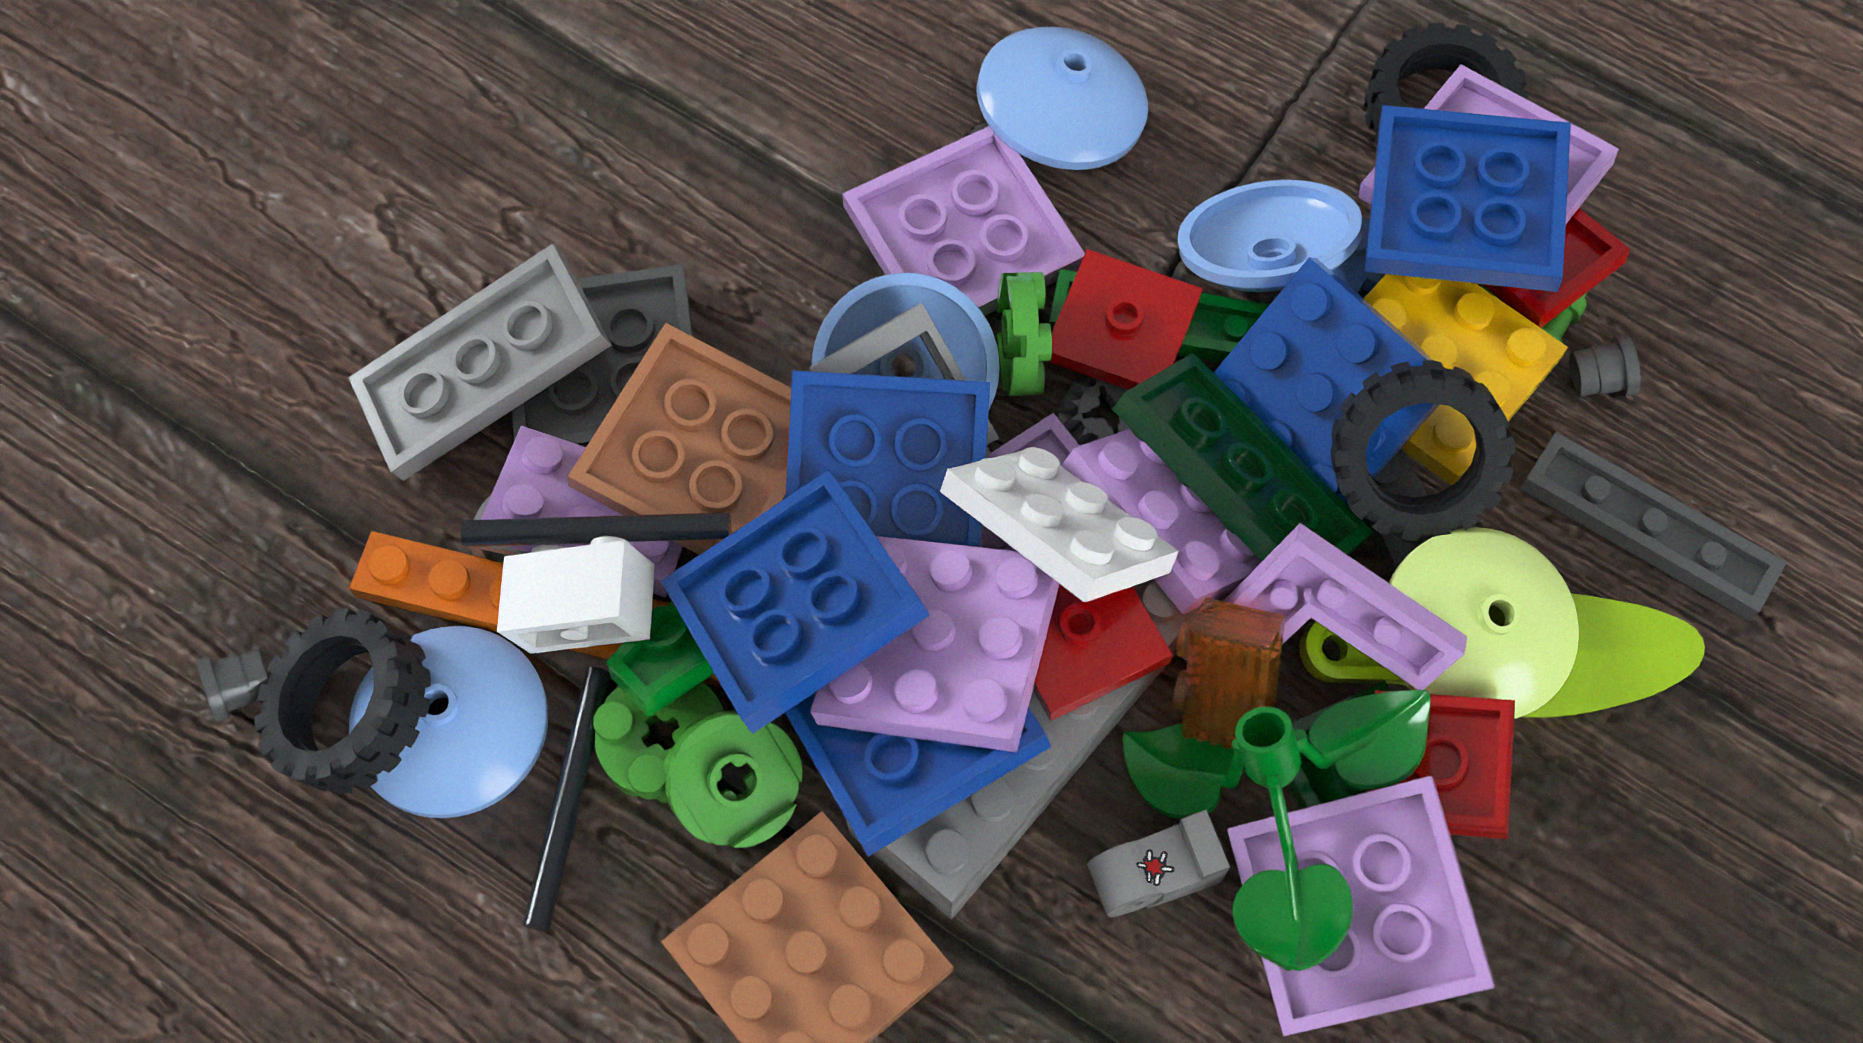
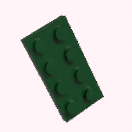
(1234, 460)

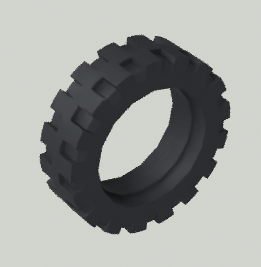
(1442, 50)
(1436, 512)
(382, 730)

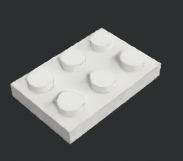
(1060, 522)

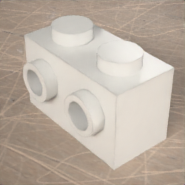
(576, 596)

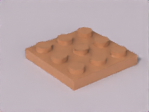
(690, 438)
(808, 947)

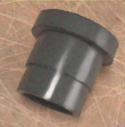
(1606, 368)
(232, 681)

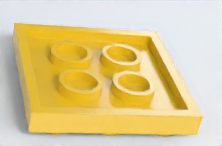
(1474, 332)

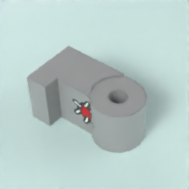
(1160, 866)

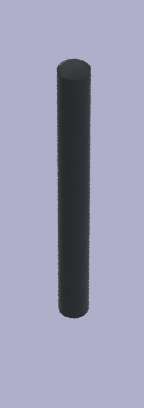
(584, 529)
(566, 802)

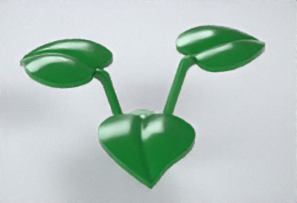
(1371, 740)

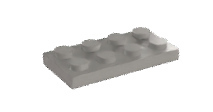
(478, 362)

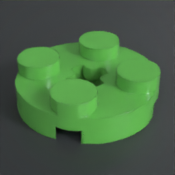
(1023, 340)
(621, 737)
(723, 817)

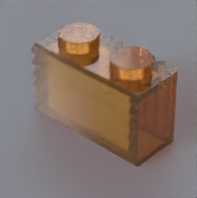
(1229, 670)

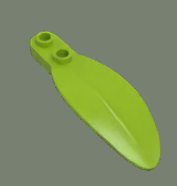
(1620, 657)

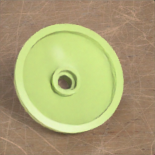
(1482, 567)

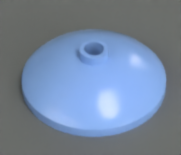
(1062, 98)
(1266, 231)
(887, 296)
(484, 736)

